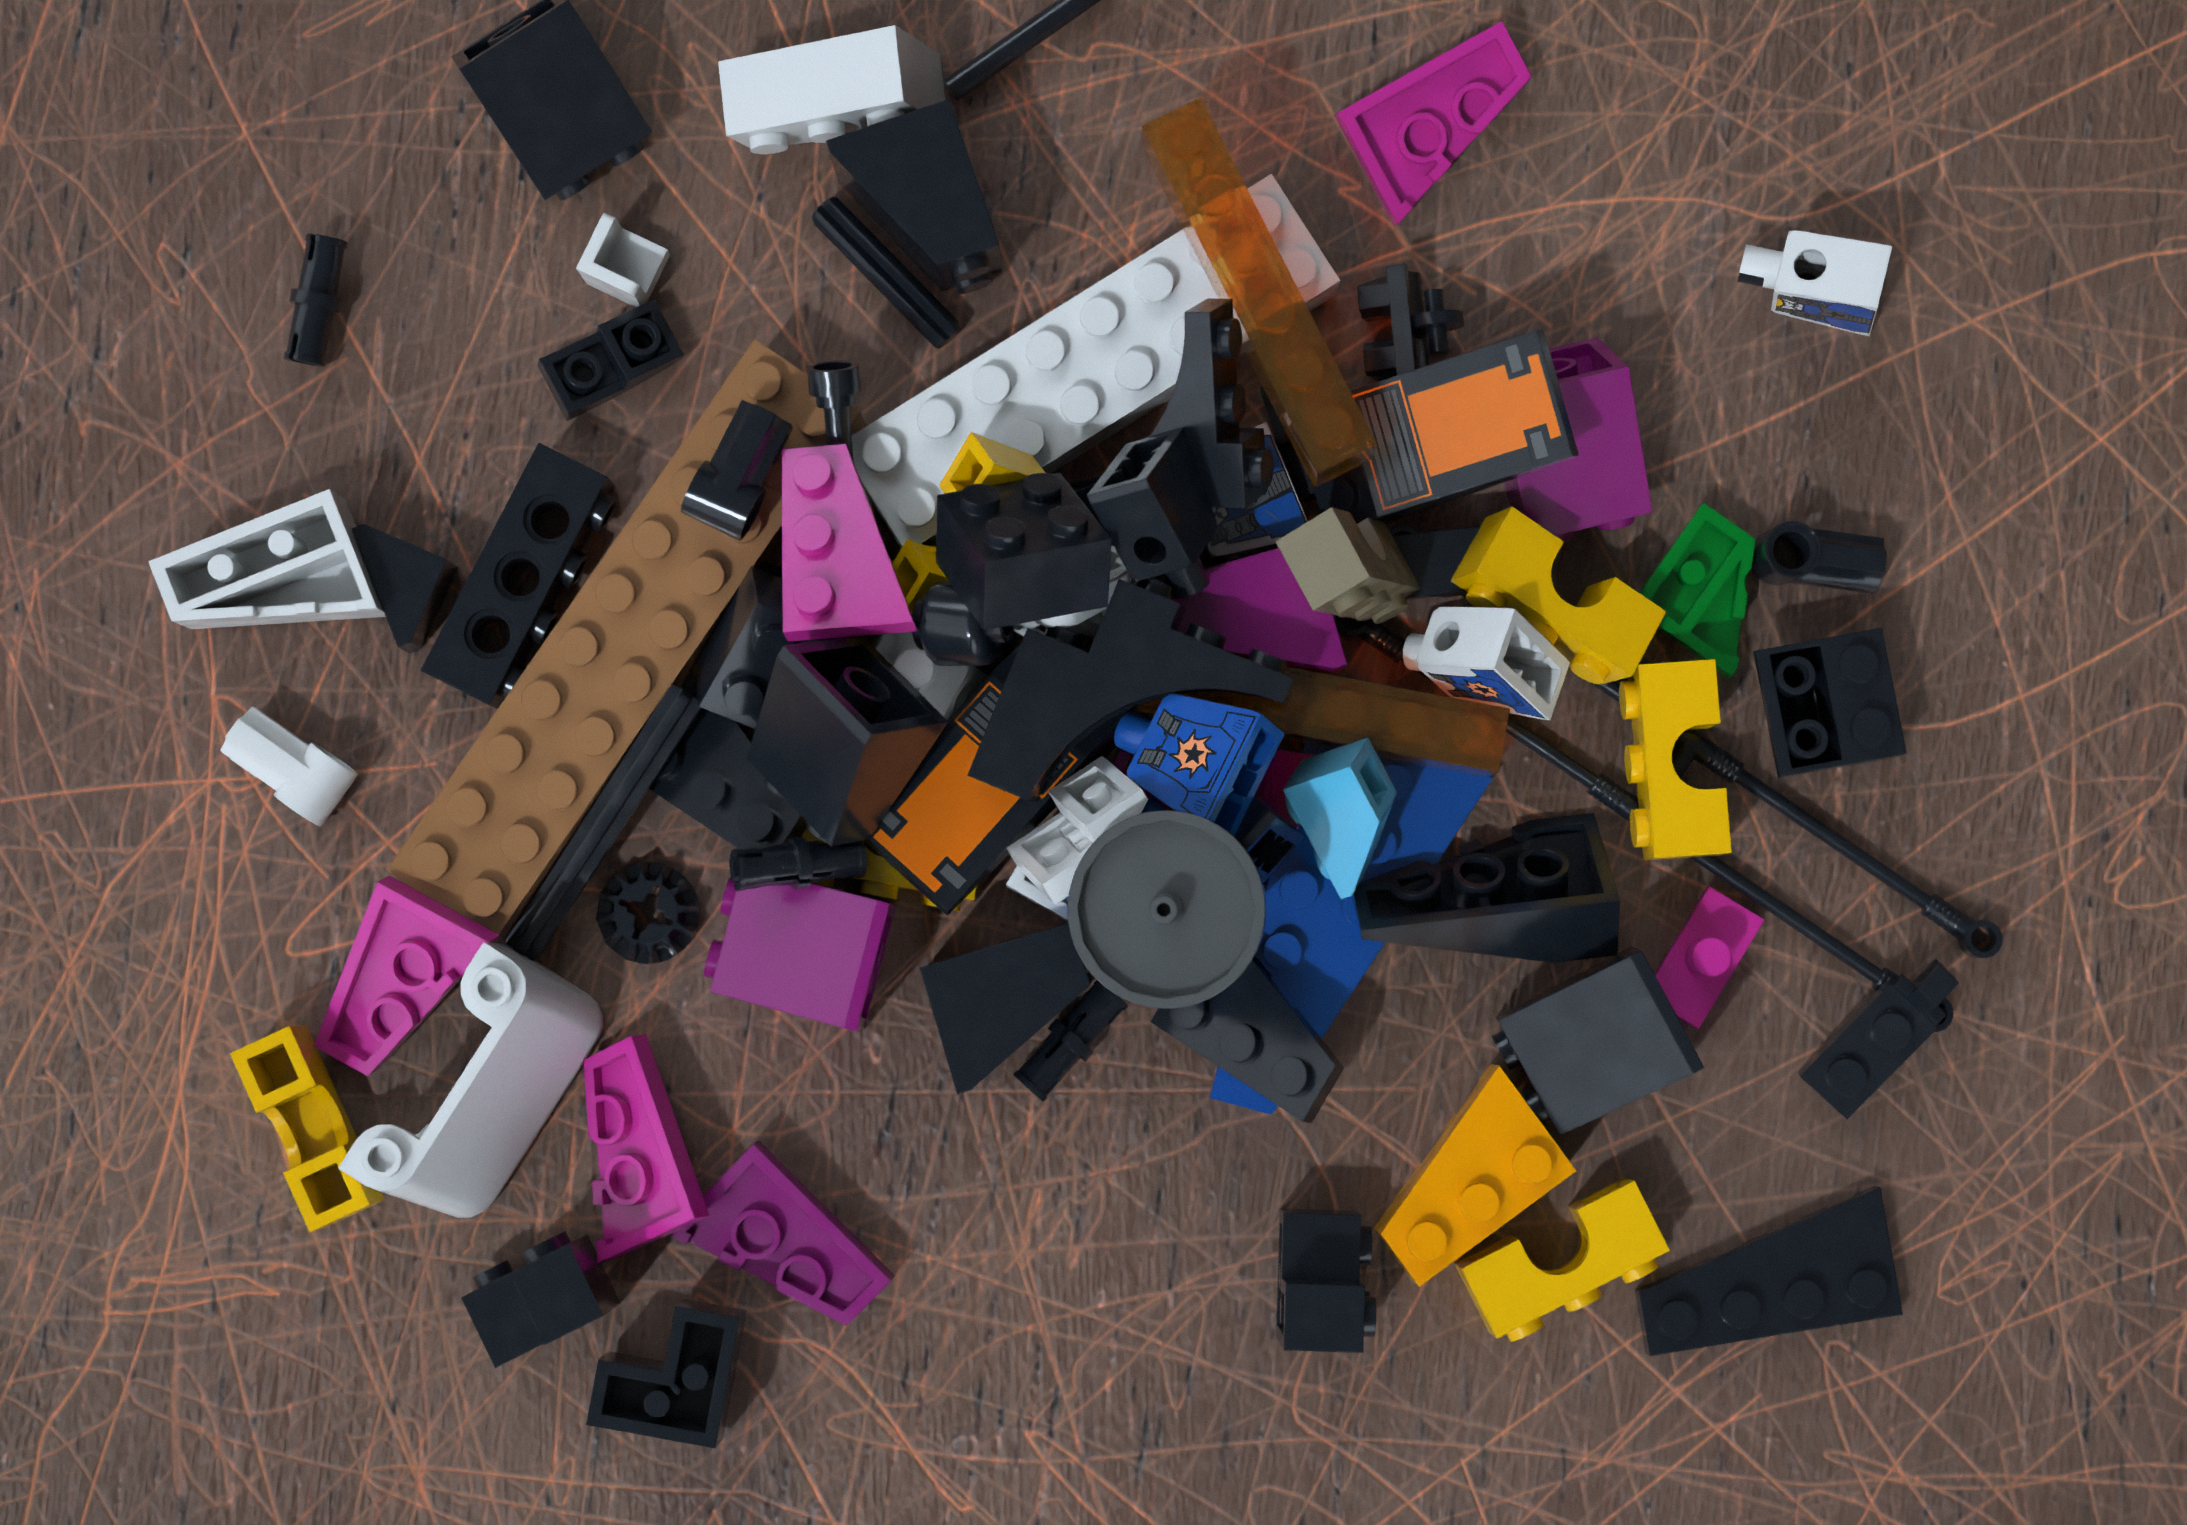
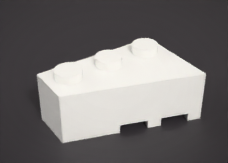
(827, 88)

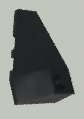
(1522, 897)

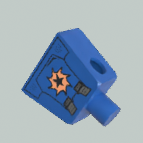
(1200, 756)

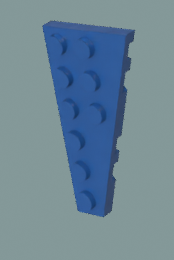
(1314, 935)

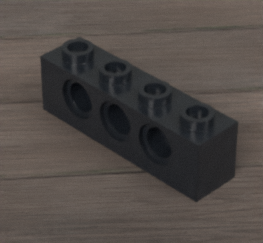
(545, 484)

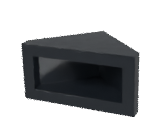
(407, 582)

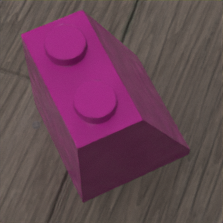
(1609, 477)
(1263, 608)
(801, 951)

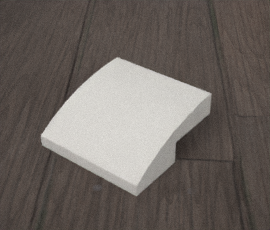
(1088, 807)

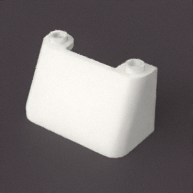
(502, 1097)

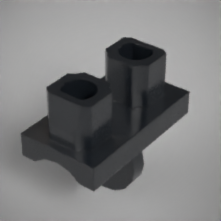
(1401, 300)

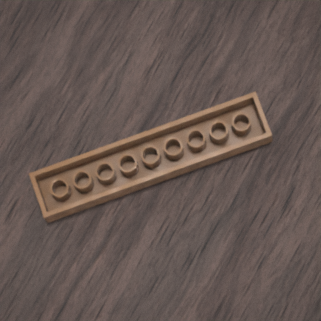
(602, 670)

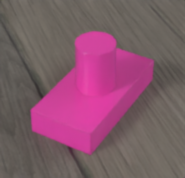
(1705, 954)

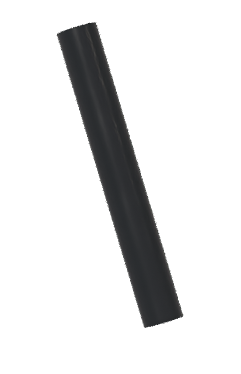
(1014, 45)

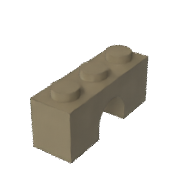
(1349, 567)

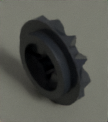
(658, 941)

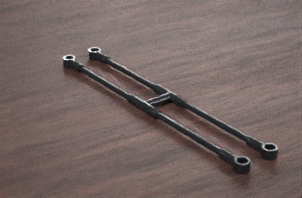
(1694, 746)

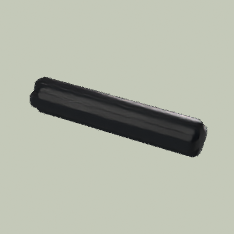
(885, 272)

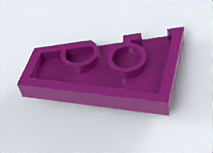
(787, 1237)

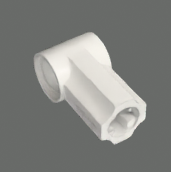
(301, 773)

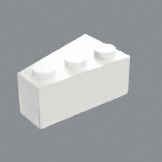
(272, 570)

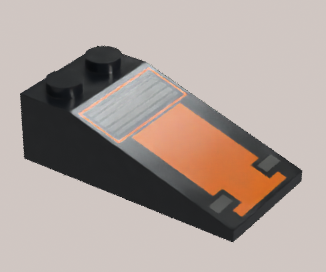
(1455, 430)
(955, 829)

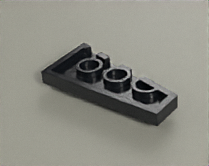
(1797, 1279)

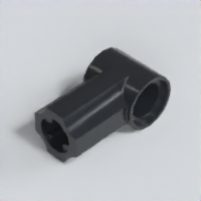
(730, 486)
(1823, 558)

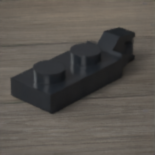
(1878, 1038)

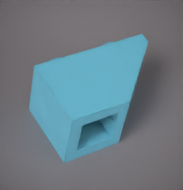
(1342, 808)

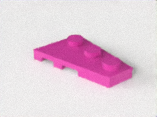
(833, 553)
(396, 974)
(642, 1158)

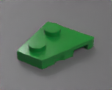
(1704, 587)

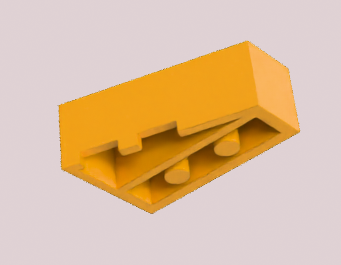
(1473, 1180)

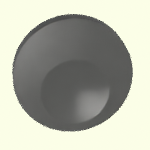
(1166, 909)

